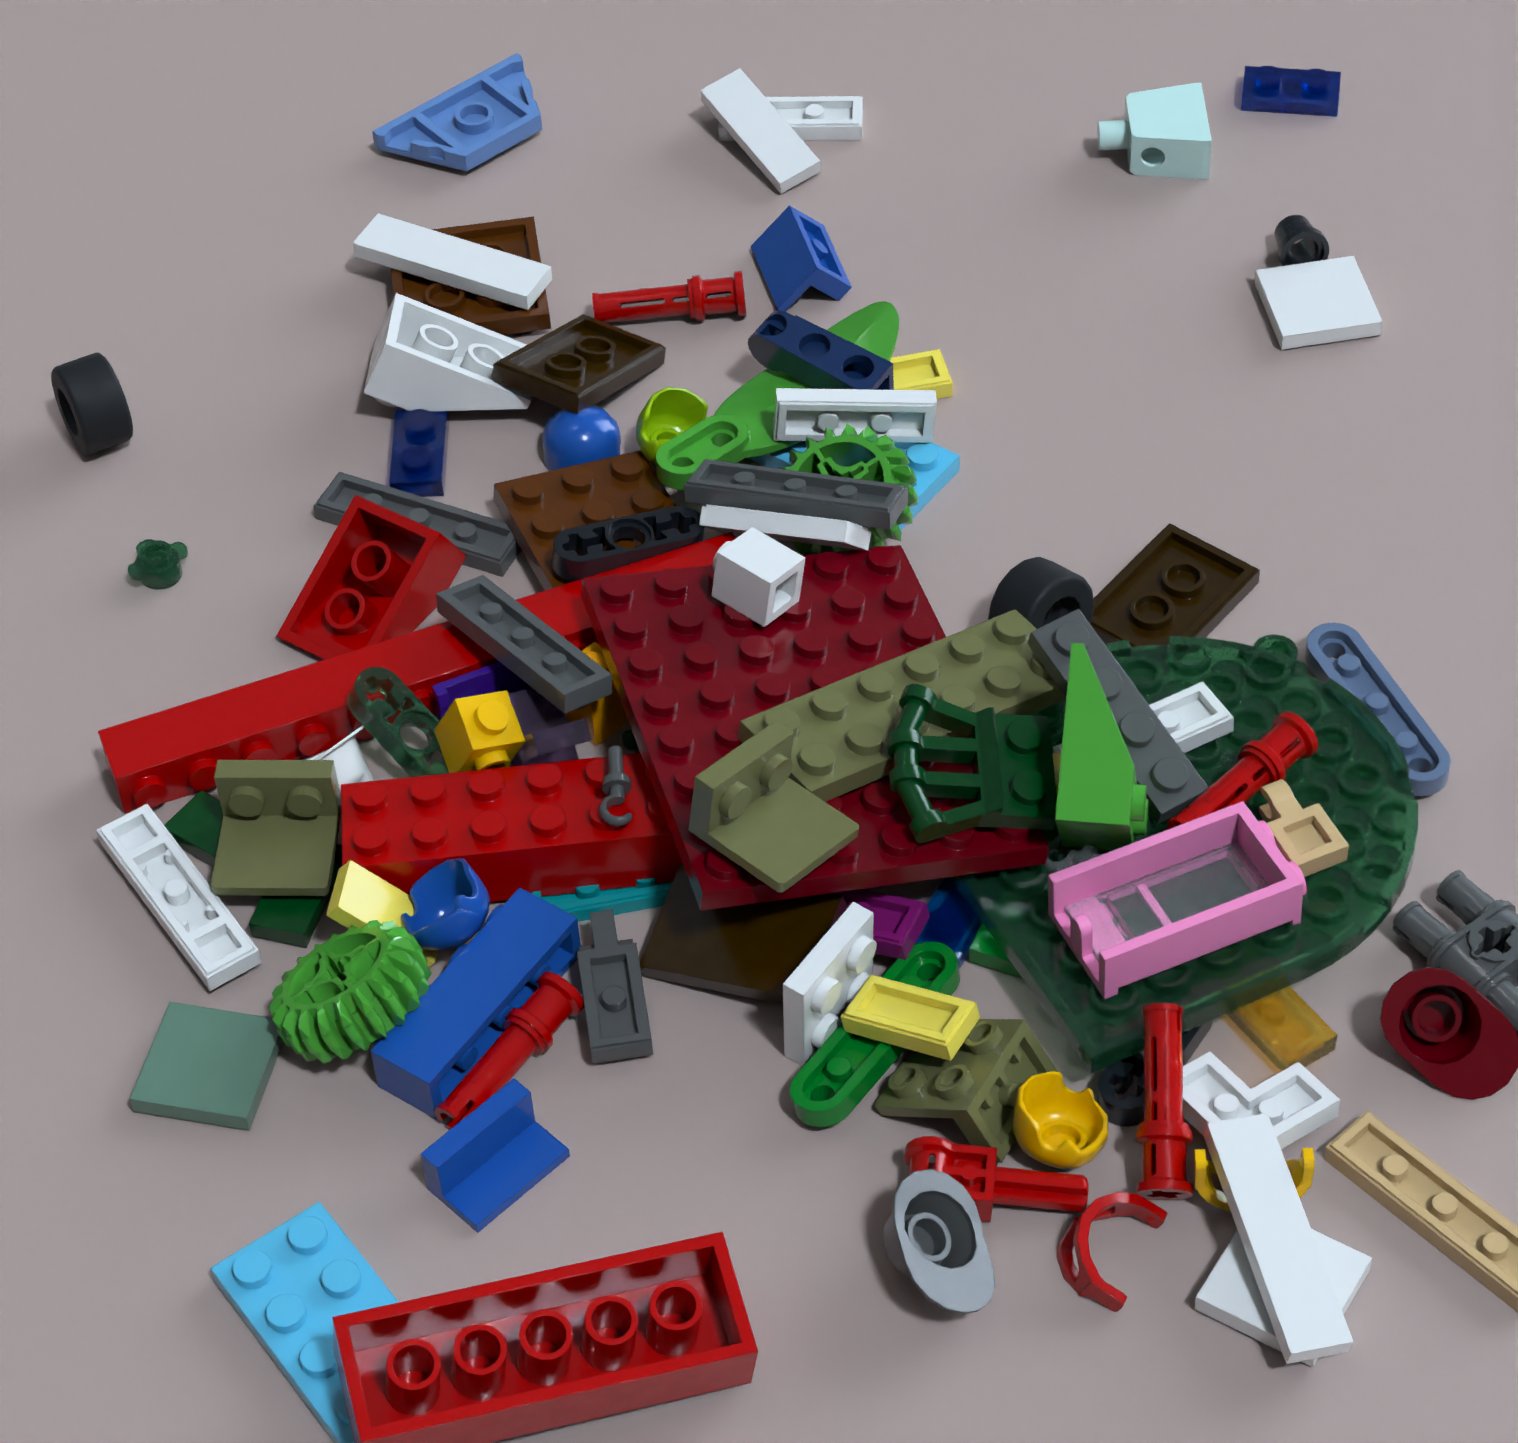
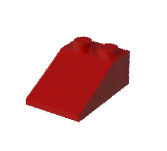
(370, 582)

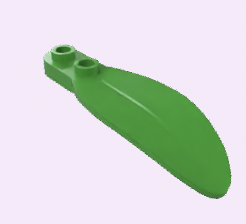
(745, 419)

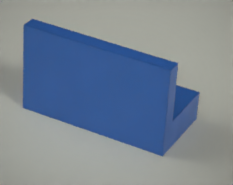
(798, 255)
(491, 1157)

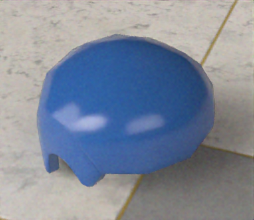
(580, 438)
(447, 906)

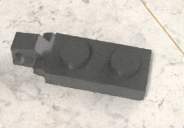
(613, 994)

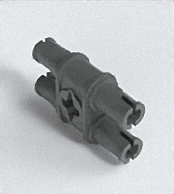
(1481, 951)

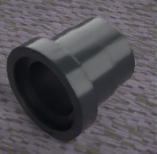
(1311, 247)

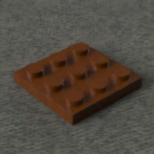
(509, 236)
(576, 496)

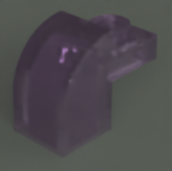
(545, 730)

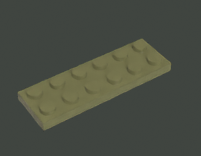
(847, 723)

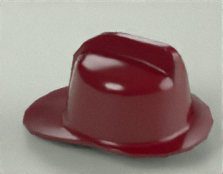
(1450, 1033)

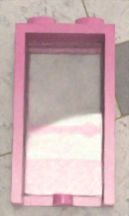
(1174, 897)

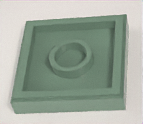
(208, 1066)

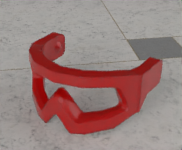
(1088, 1281)

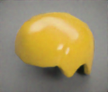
(1057, 1123)

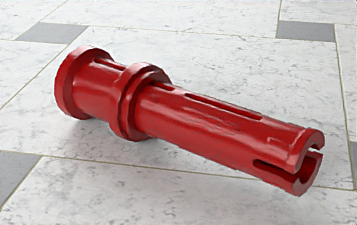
(608, 305)
(1257, 765)
(525, 1034)
(1163, 1129)

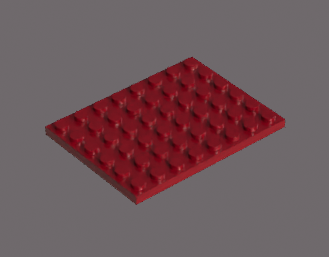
(700, 668)

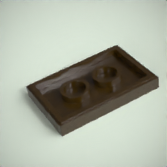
(579, 363)
(1172, 590)
(739, 947)

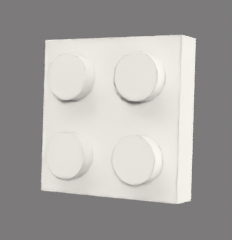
(827, 983)

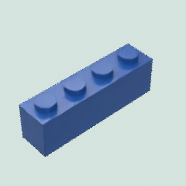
(471, 998)

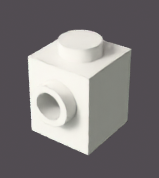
(757, 576)

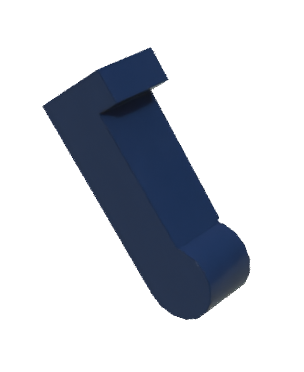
(817, 355)

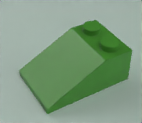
(1097, 777)

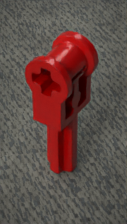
(992, 1185)

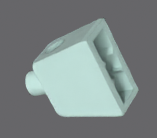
(1162, 133)

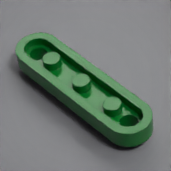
(852, 1064)

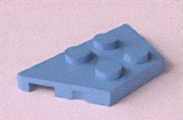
(467, 120)

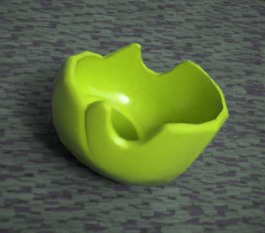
(665, 417)

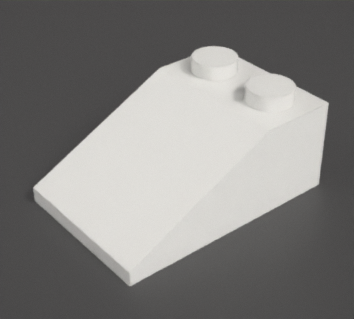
(438, 362)

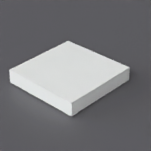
(1318, 302)
(1235, 1299)

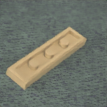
(1430, 1202)

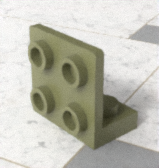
(764, 817)
(276, 827)
(972, 1088)

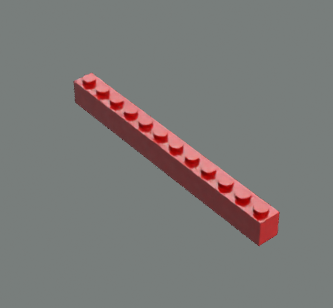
(308, 708)

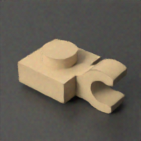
(1299, 833)

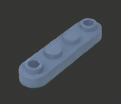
(1369, 681)

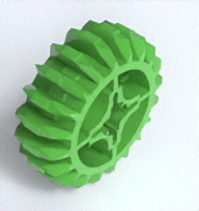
(858, 458)
(350, 991)

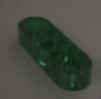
(413, 713)

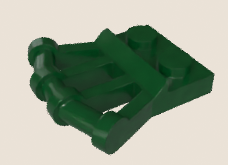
(1008, 759)

